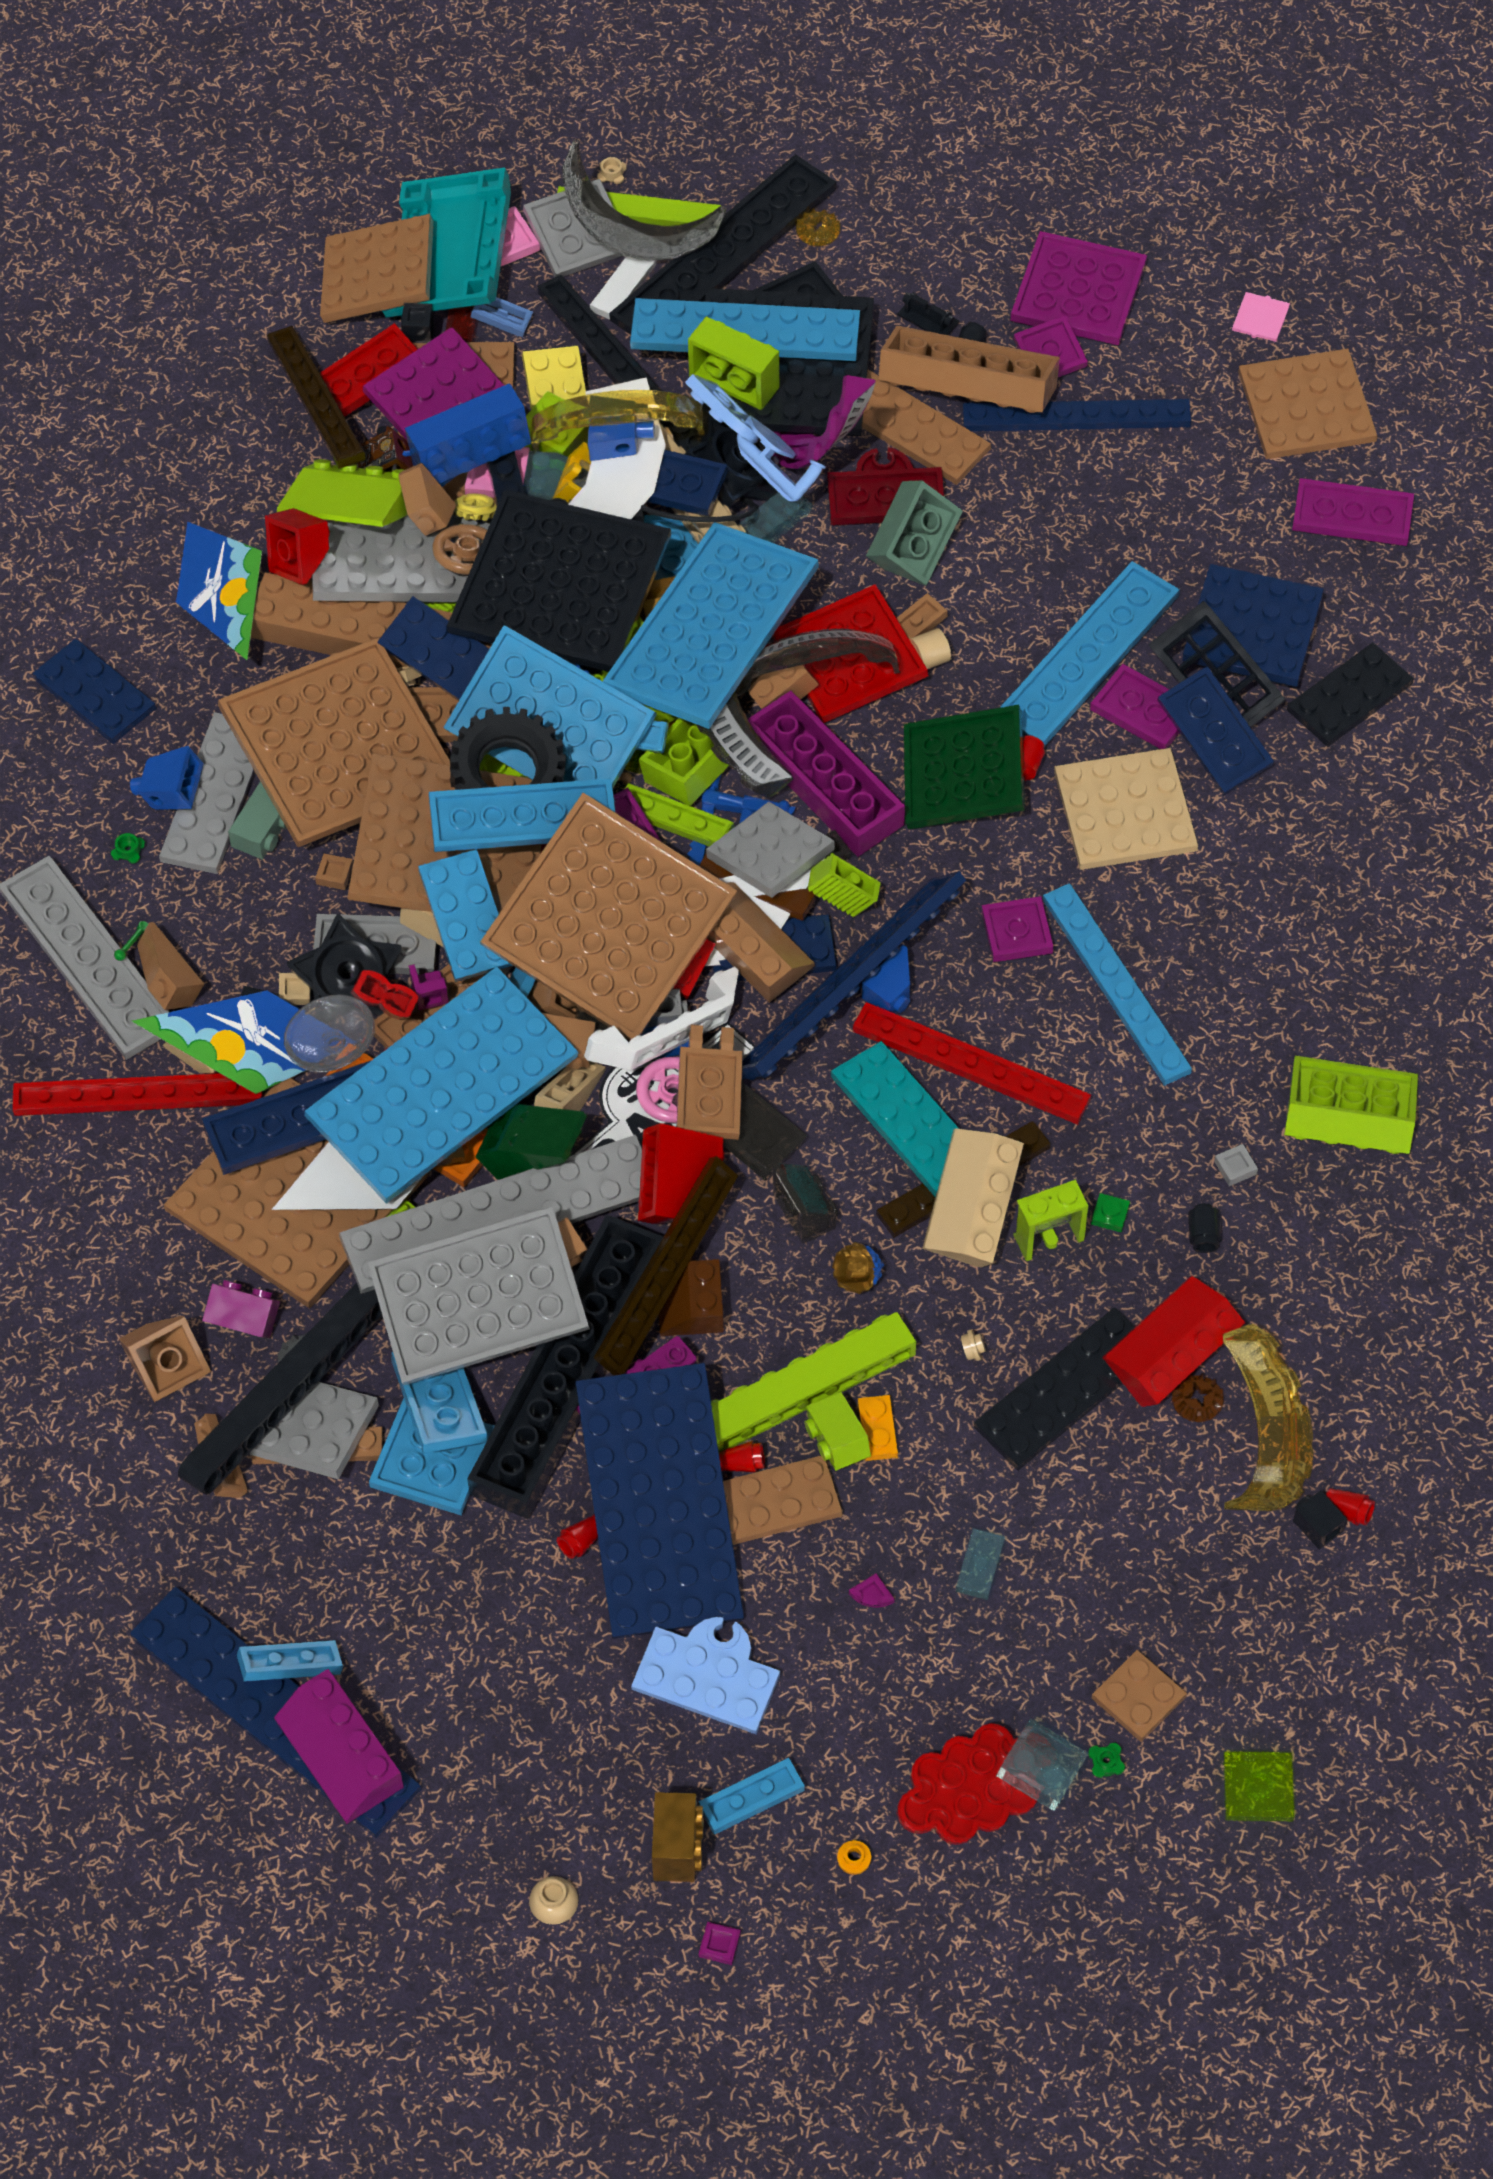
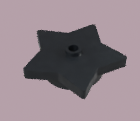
(742, 478)
(343, 951)

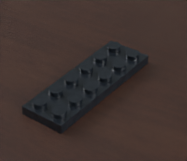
(1055, 1394)

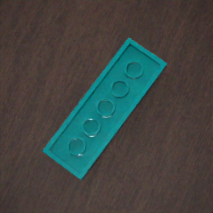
(898, 1110)

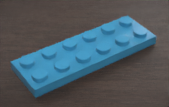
(508, 813)

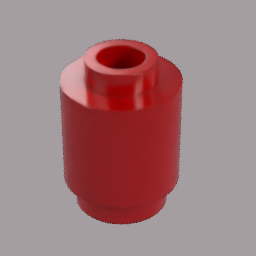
(1032, 756)

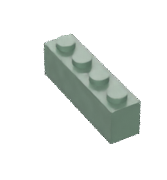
(257, 825)

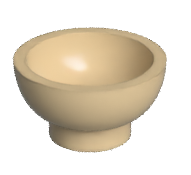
(553, 1900)

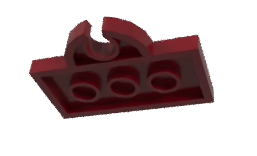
(869, 491)

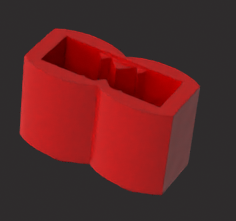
(392, 999)

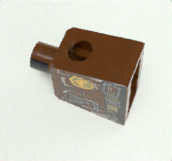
(386, 451)

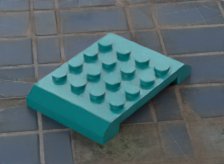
(467, 234)

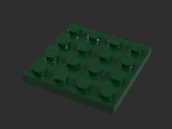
(963, 767)

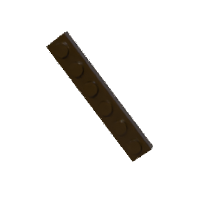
(918, 1203)

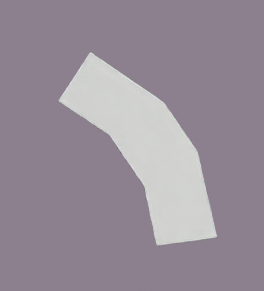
(626, 482)

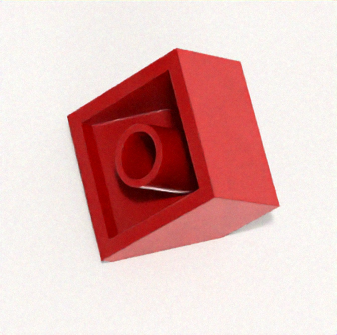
(295, 544)

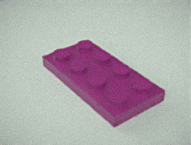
(1353, 512)

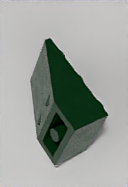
(529, 1139)

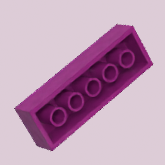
(828, 774)

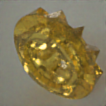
(824, 235)

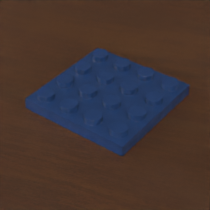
(1266, 617)

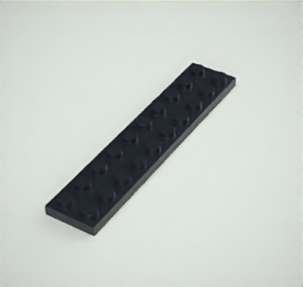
(740, 239)

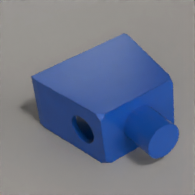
(617, 439)
(169, 780)

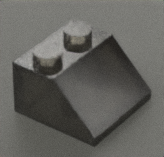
(803, 1201)

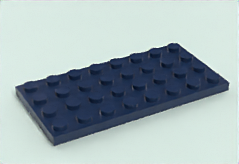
(658, 1500)

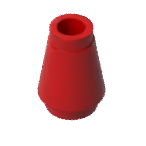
(743, 1457)
(1354, 1506)
(578, 1537)

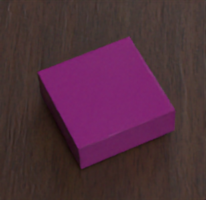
(719, 1943)

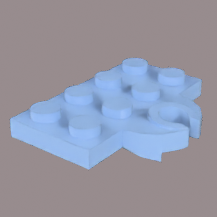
(708, 1674)

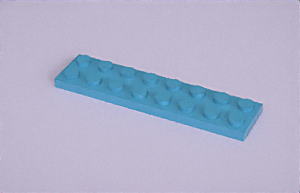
(790, 329)
(1091, 650)

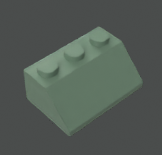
(914, 532)

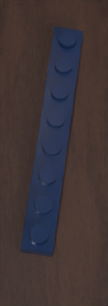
(1080, 415)

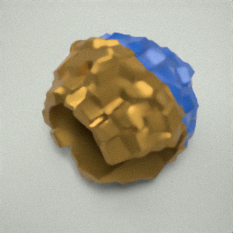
(857, 1268)

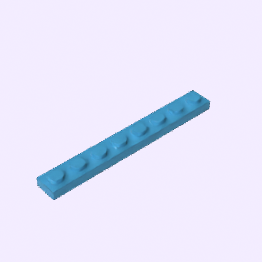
(1117, 984)

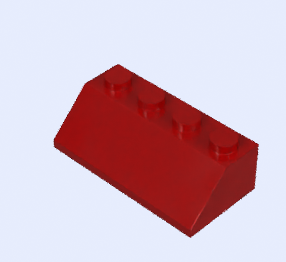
(1172, 1341)

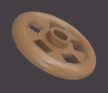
(463, 549)

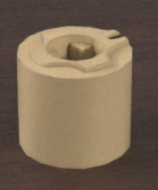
(932, 648)

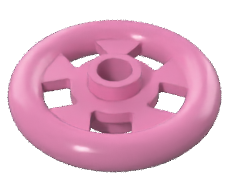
(648, 1098)

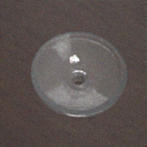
(329, 1033)

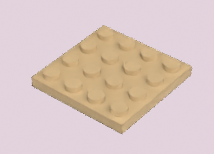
(1125, 808)

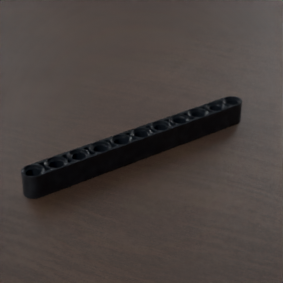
(280, 1390)

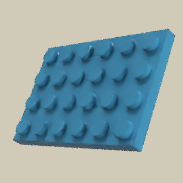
(590, 717)

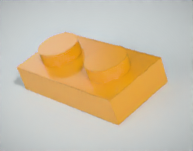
(878, 1423)

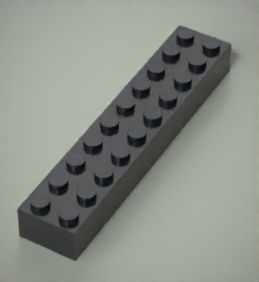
(545, 1400)

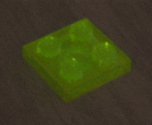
(1258, 1786)

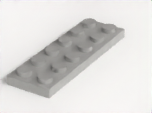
(201, 834)

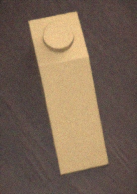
(570, 1088)

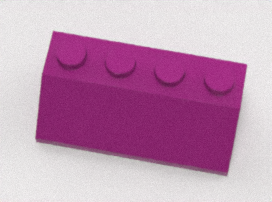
(338, 1747)

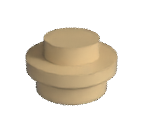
(973, 1345)

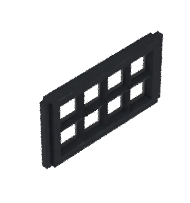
(1189, 623)

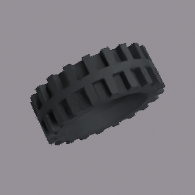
(511, 732)

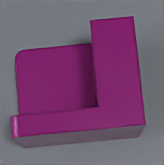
(429, 988)

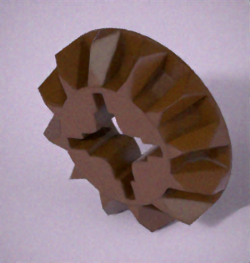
(1190, 1408)

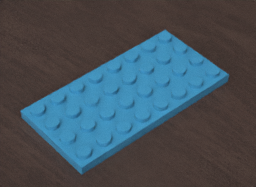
(711, 624)
(441, 1084)

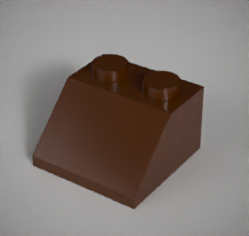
(694, 1302)

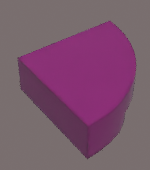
(872, 1592)

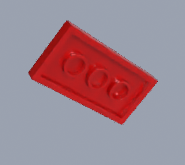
(363, 364)

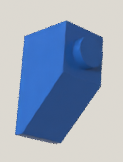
(891, 984)

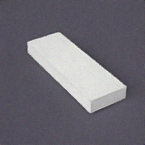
(621, 285)

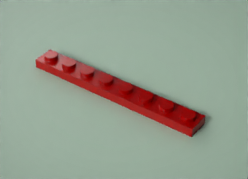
(972, 1063)
(128, 1094)

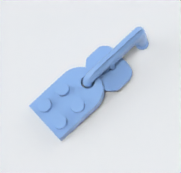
(749, 432)

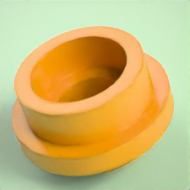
(850, 1866)

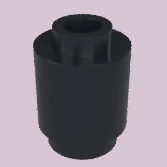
(1204, 1228)

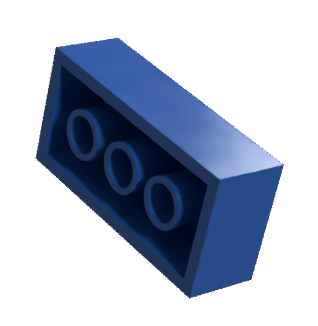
(469, 434)

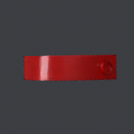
(670, 1168)

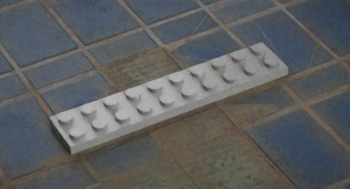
(576, 1190)

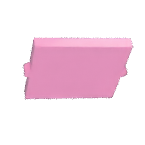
(1261, 316)

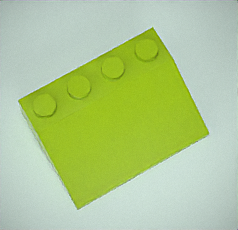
(347, 494)
(1352, 1105)

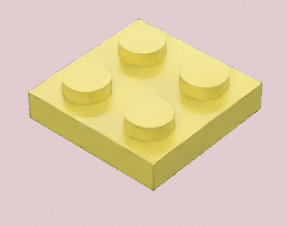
(553, 371)

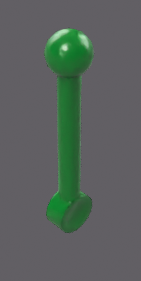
(120, 954)

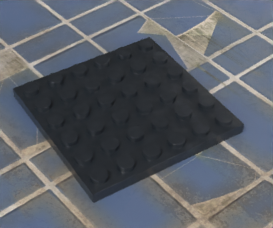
(806, 386)
(560, 579)

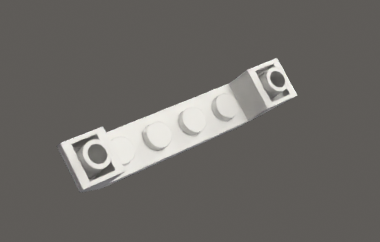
(613, 1049)

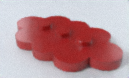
(960, 1788)

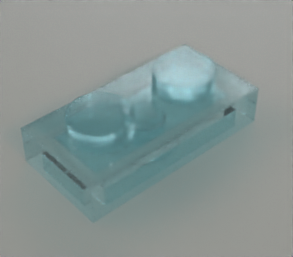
(980, 1564)

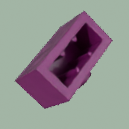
(240, 1310)

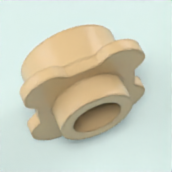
(612, 164)

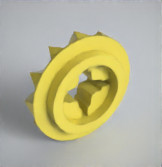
(475, 507)

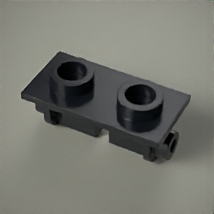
(926, 316)

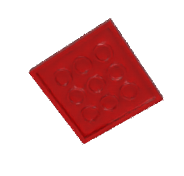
(852, 679)

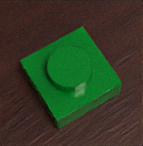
(1110, 1212)

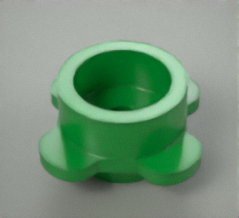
(128, 840)
(1101, 1768)

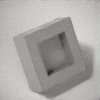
(1236, 1165)

